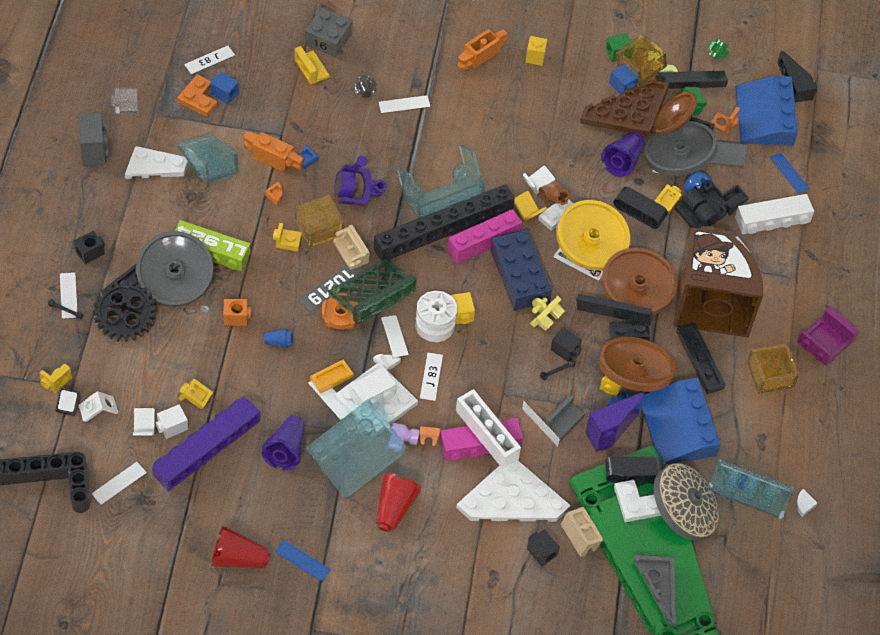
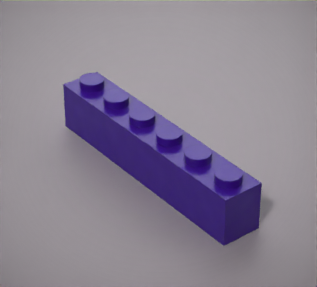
(205, 443)

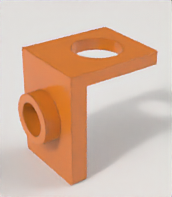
(731, 121)

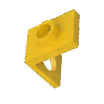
(527, 206)

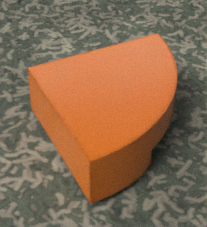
(274, 193)

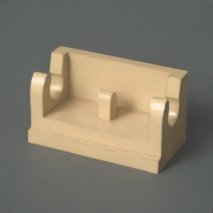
(351, 247)
(581, 531)

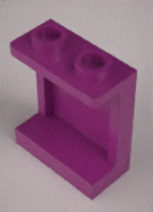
(828, 336)

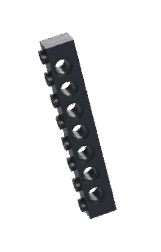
(443, 223)

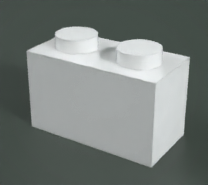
(375, 387)

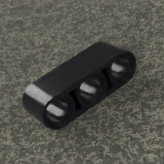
(640, 207)
(640, 469)

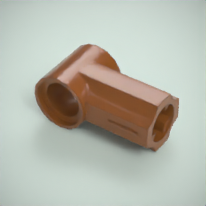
(554, 193)

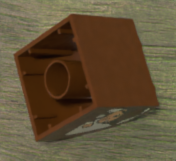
(717, 284)

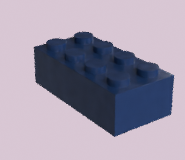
(520, 269)

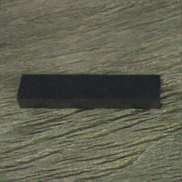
(699, 79)

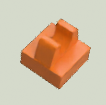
(429, 432)

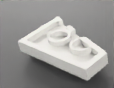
(152, 162)

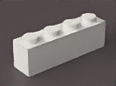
(774, 214)
(488, 429)

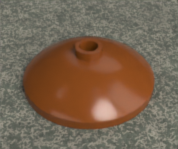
(675, 113)

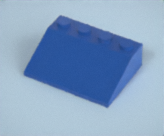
(767, 111)
(680, 422)

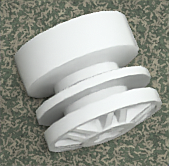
(436, 316)

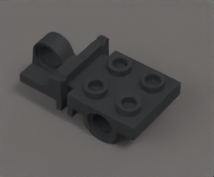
(709, 205)

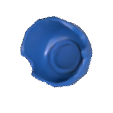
(696, 181)

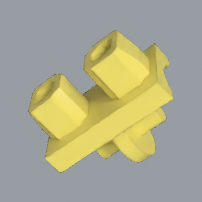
(553, 308)

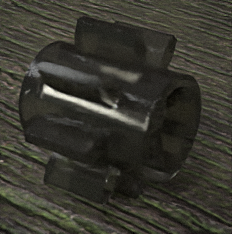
(365, 86)

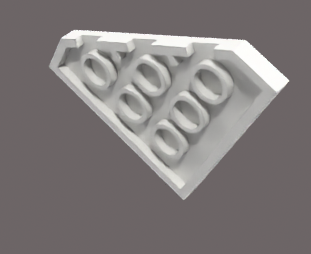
(513, 495)

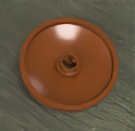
(639, 279)
(637, 364)

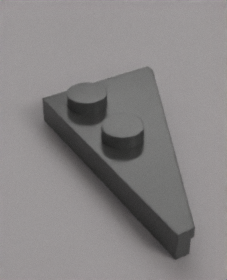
(660, 580)

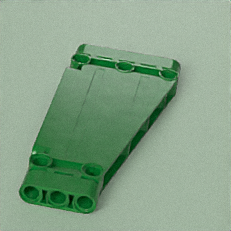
(646, 538)

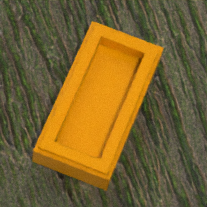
(331, 376)

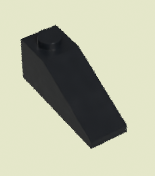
(803, 84)

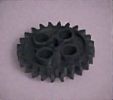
(129, 295)

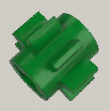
(718, 49)

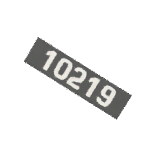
(320, 293)

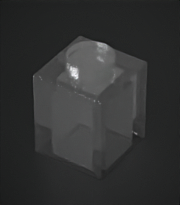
(125, 100)

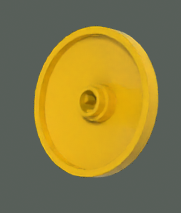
(592, 233)

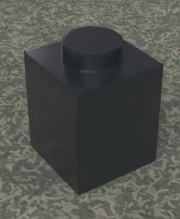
(566, 345)
(542, 547)

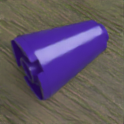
(623, 154)
(285, 444)

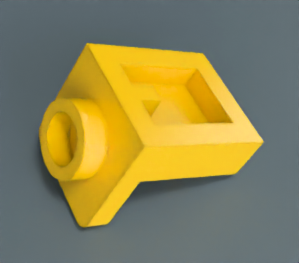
(669, 197)
(287, 238)
(58, 378)
(609, 386)
(195, 393)

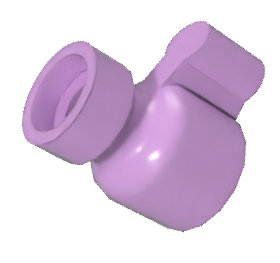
(405, 434)

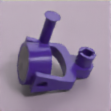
(346, 182)

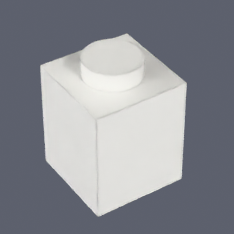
(172, 421)

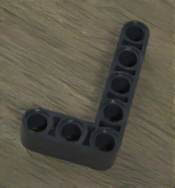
(48, 472)

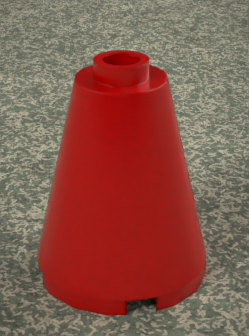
(395, 500)
(238, 551)

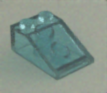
(209, 157)

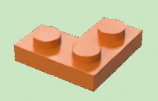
(194, 96)

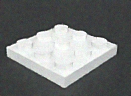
(391, 409)

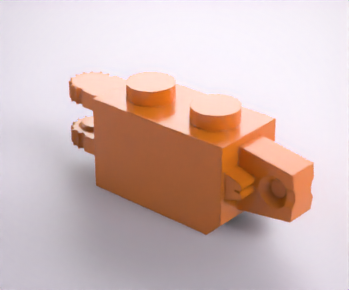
(481, 49)
(272, 151)

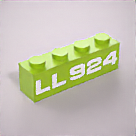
(223, 248)

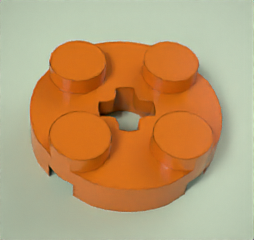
(336, 320)

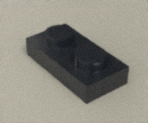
(629, 329)

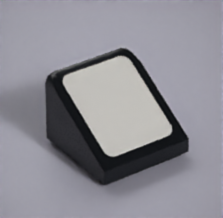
(68, 401)

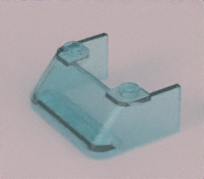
(466, 185)

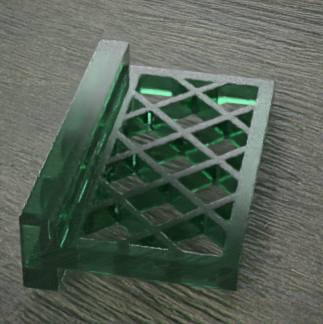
(382, 299)

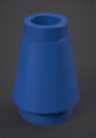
(279, 338)

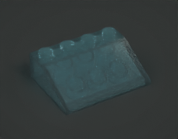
(356, 449)
(756, 492)

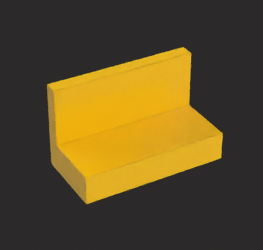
(310, 65)

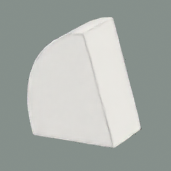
(387, 361)
(805, 503)

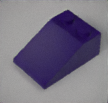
(611, 422)

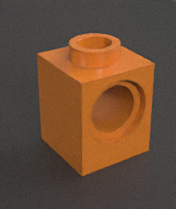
(236, 319)

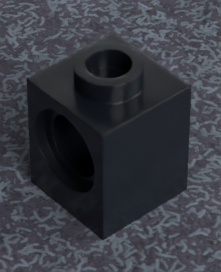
(83, 248)

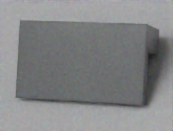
(730, 153)
(564, 418)

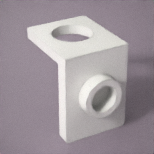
(539, 179)
(96, 404)
(144, 421)

